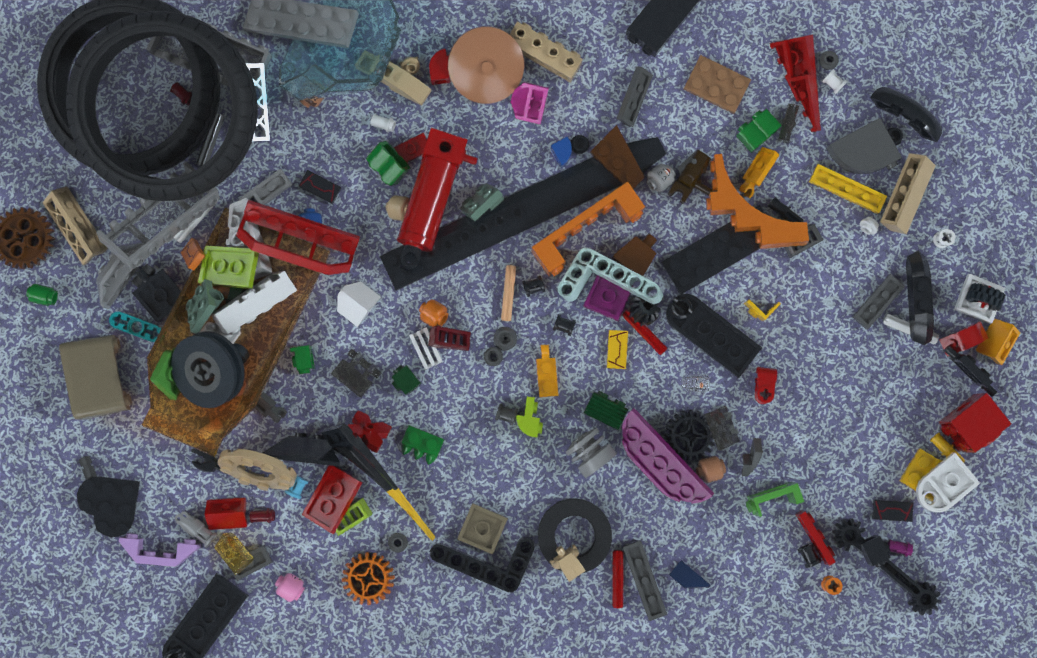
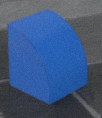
(562, 151)

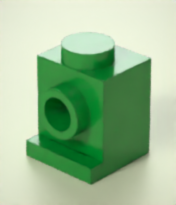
(303, 359)

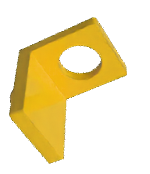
(755, 312)

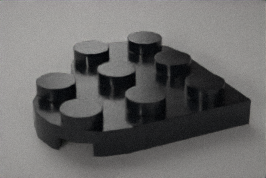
(110, 502)

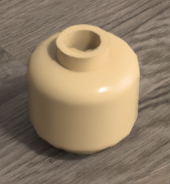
(397, 207)

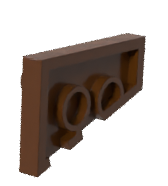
(617, 158)

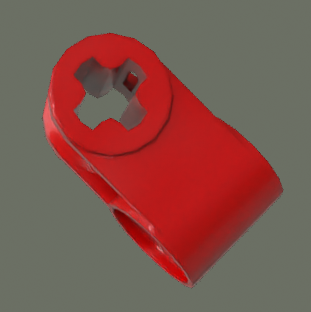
(766, 382)

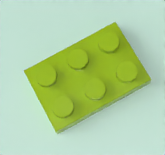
(229, 266)

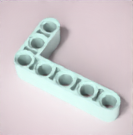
(609, 274)

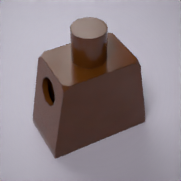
(637, 254)

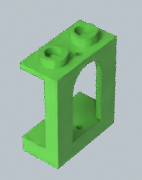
(790, 489)

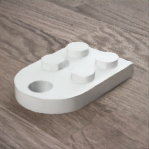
(947, 484)

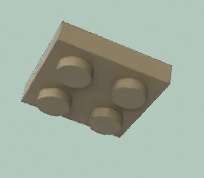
(482, 528)

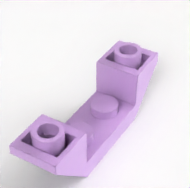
(134, 547)

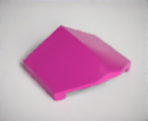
(529, 102)

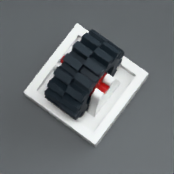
(980, 298)

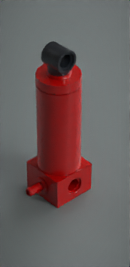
(431, 193)

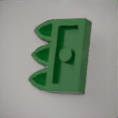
(422, 443)

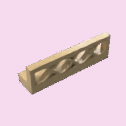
(76, 222)

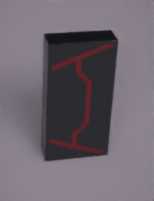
(320, 187)
(892, 510)

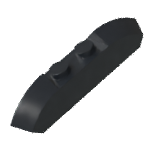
(919, 298)

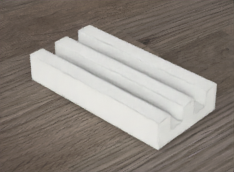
(419, 333)

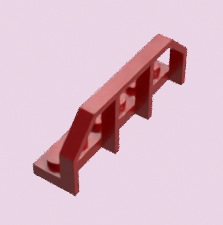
(300, 228)

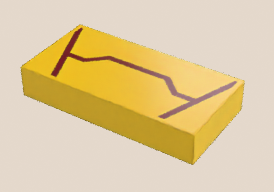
(617, 349)

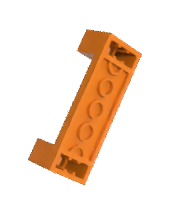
(624, 200)

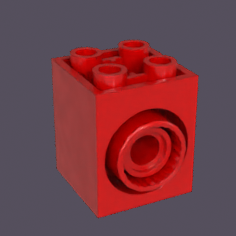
(974, 423)

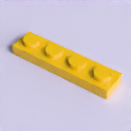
(847, 189)

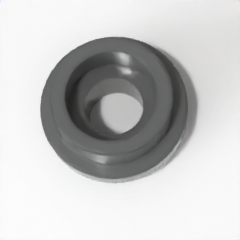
(826, 65)
(487, 356)
(404, 542)

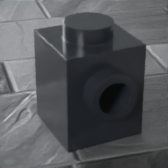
(875, 550)

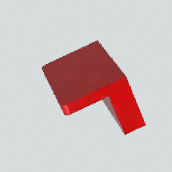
(226, 513)

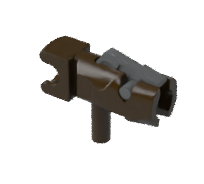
(690, 175)

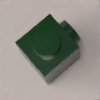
(405, 380)

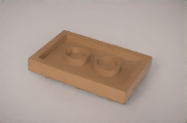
(717, 84)

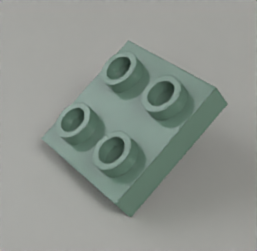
(485, 198)
(202, 305)

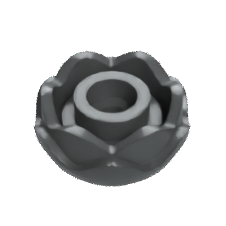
(505, 344)

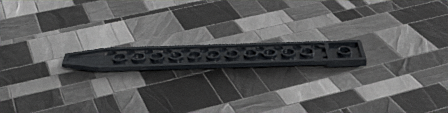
(517, 214)

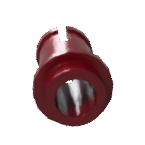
(181, 93)
(262, 515)

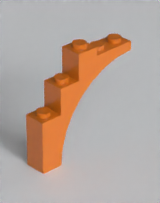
(771, 231)

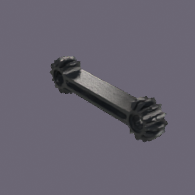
(889, 569)

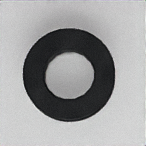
(584, 509)

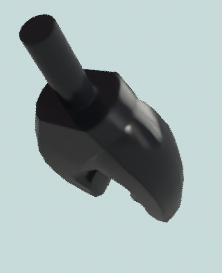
(210, 462)

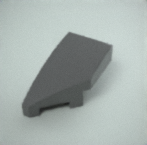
(751, 460)

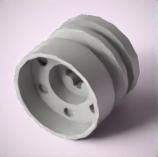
(590, 452)

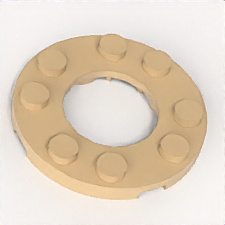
(233, 463)

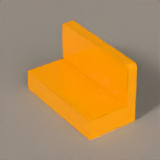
(1000, 341)

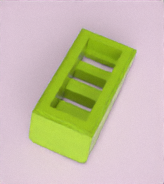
(364, 508)

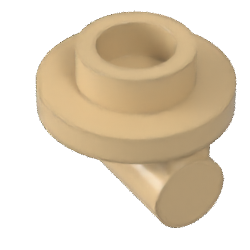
(410, 64)

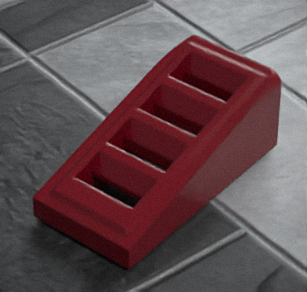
(438, 333)

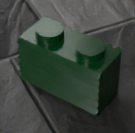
(605, 410)

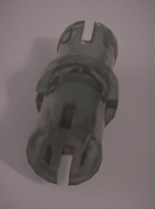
(788, 123)

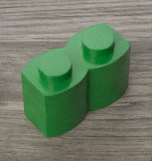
(758, 130)
(388, 163)

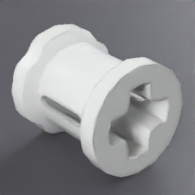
(834, 81)
(939, 235)

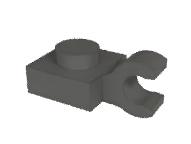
(267, 407)

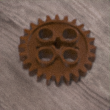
(30, 253)

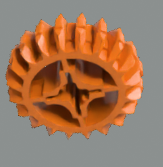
(359, 576)

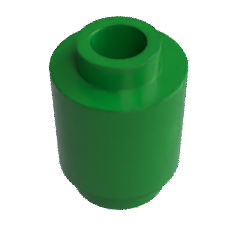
(42, 294)

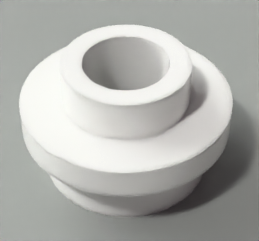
(869, 226)

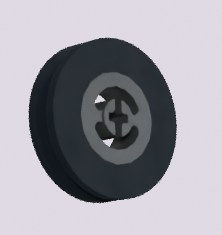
(194, 377)

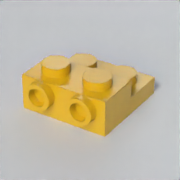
(917, 468)

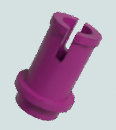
(900, 547)

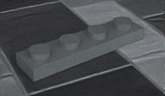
(644, 580)

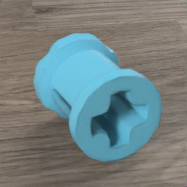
(296, 490)

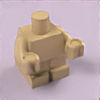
(568, 562)

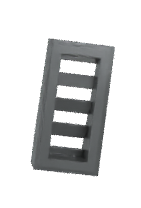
(791, 251)

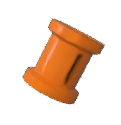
(837, 588)

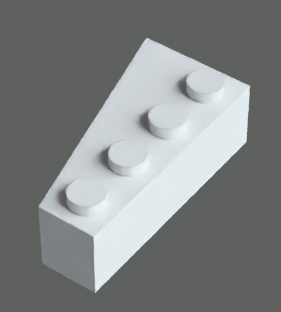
(253, 302)

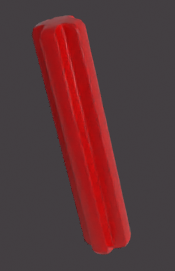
(645, 332)
(617, 598)

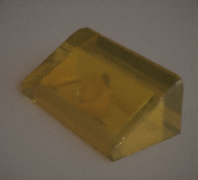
(233, 552)

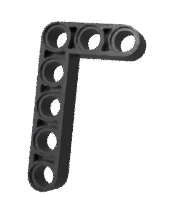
(481, 575)

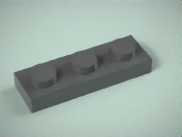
(634, 96)
(878, 301)

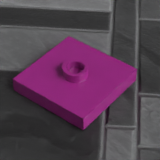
(607, 298)

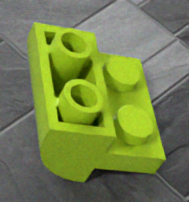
(530, 425)

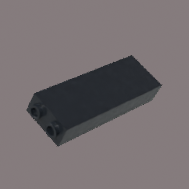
(659, 23)

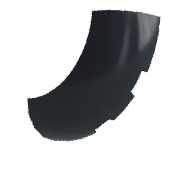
(900, 104)

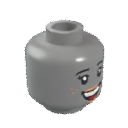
(660, 177)

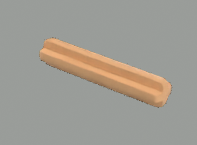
(508, 293)

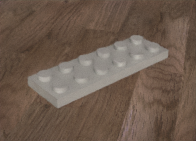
(302, 21)

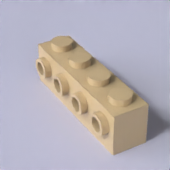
(545, 52)
(908, 193)

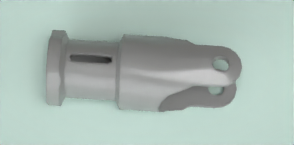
(195, 528)

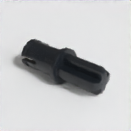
(784, 211)

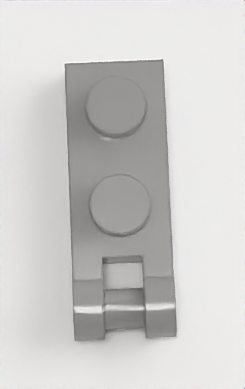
(269, 188)

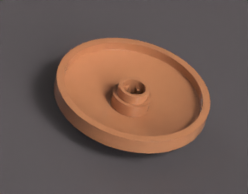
(485, 64)

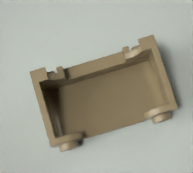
(93, 377)

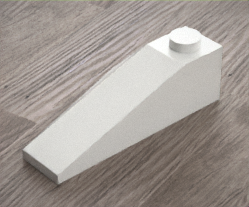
(235, 217)

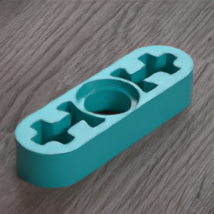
(124, 316)

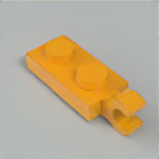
(758, 170)
(546, 374)

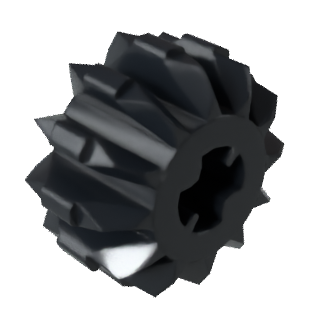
(643, 311)

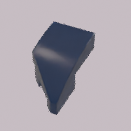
(688, 577)

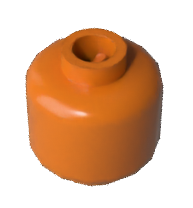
(433, 313)

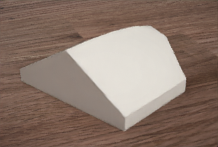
(356, 302)

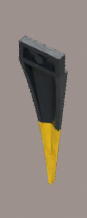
(354, 449)

